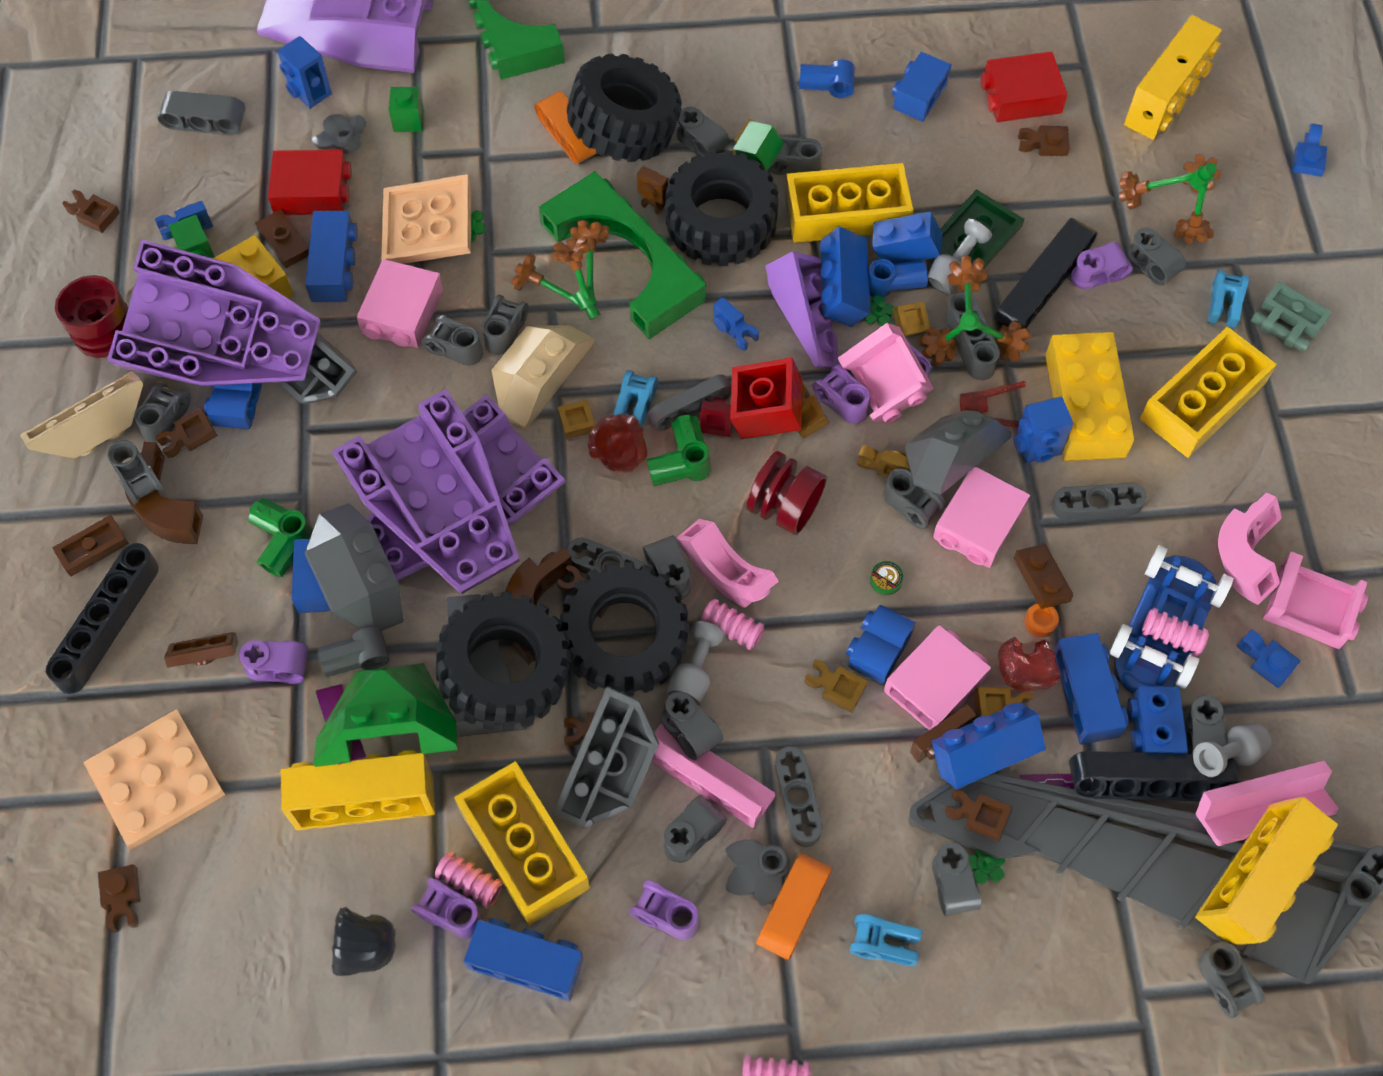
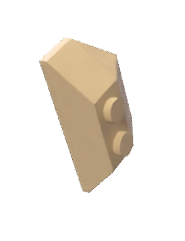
(536, 369)
(89, 421)

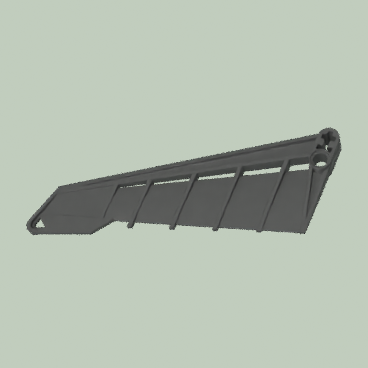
(1158, 871)

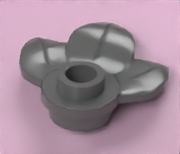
(341, 133)
(751, 872)

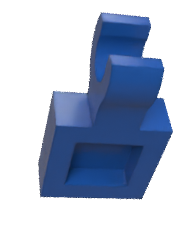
(1309, 155)
(190, 210)
(732, 321)
(1271, 661)

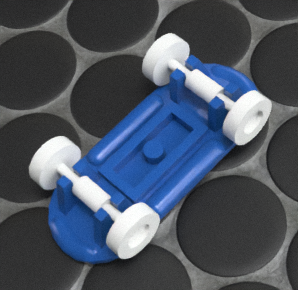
(1182, 590)

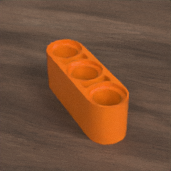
(553, 116)
(794, 906)

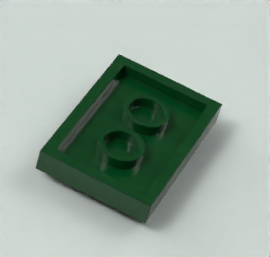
(994, 216)

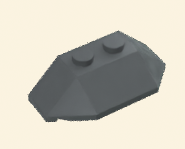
(326, 374)
(953, 448)
(354, 569)
(609, 762)

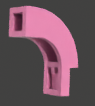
(723, 566)
(1252, 573)

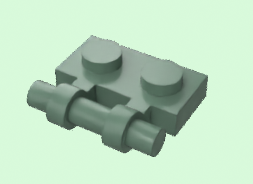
(1295, 310)

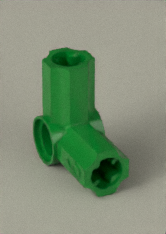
(678, 464)
(280, 523)

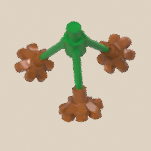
(1199, 177)
(583, 241)
(941, 343)

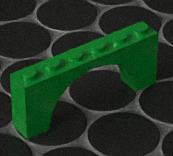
(516, 46)
(672, 285)

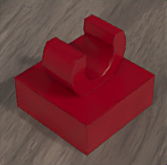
(716, 417)

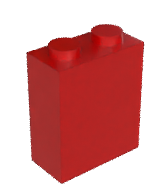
(1024, 86)
(309, 181)

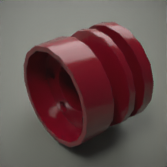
(91, 313)
(781, 490)

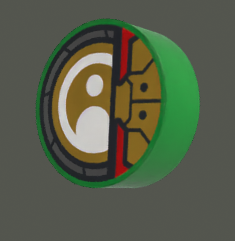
(886, 577)

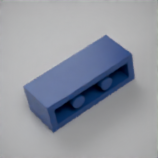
(331, 256)
(845, 277)
(1090, 688)
(988, 745)
(524, 958)

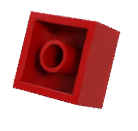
(766, 398)

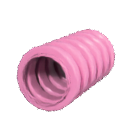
(733, 624)
(1175, 632)
(468, 879)
(771, 1068)

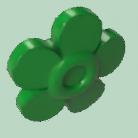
(477, 226)
(879, 311)
(986, 867)

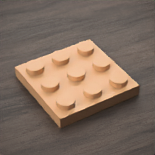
(427, 220)
(154, 779)

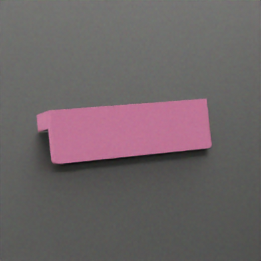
(714, 779)
(1235, 809)

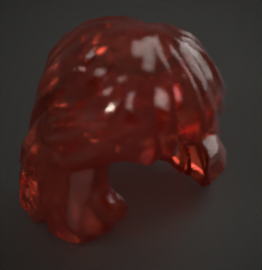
(618, 443)
(1028, 671)

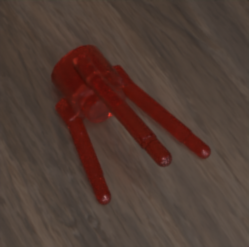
(978, 401)

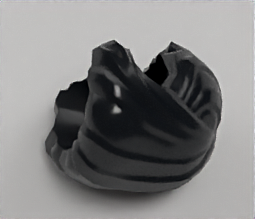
(361, 943)

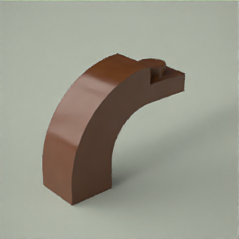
(166, 518)
(535, 580)

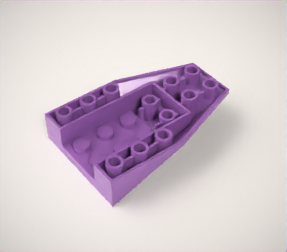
(210, 323)

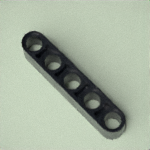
(1046, 274)
(102, 633)
(1144, 776)

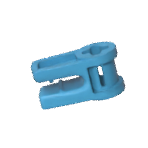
(1232, 290)
(639, 390)
(875, 946)

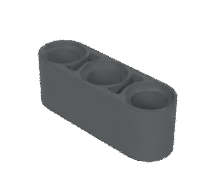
(201, 113)
(973, 348)

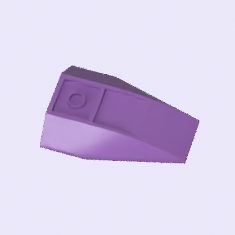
(351, 31)
(516, 469)
(435, 492)

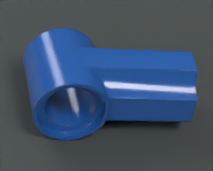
(836, 78)
(889, 277)

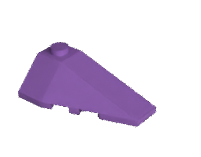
(798, 291)

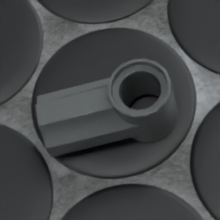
(362, 651)

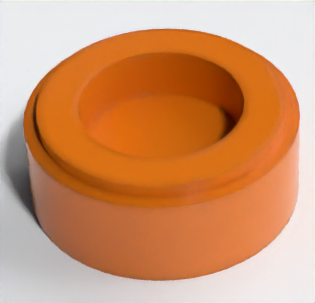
(1041, 621)

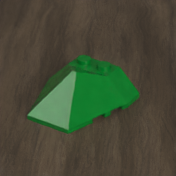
(387, 704)

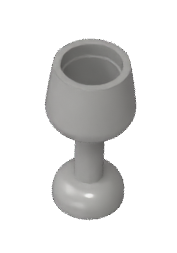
(940, 269)
(691, 677)
(1244, 743)

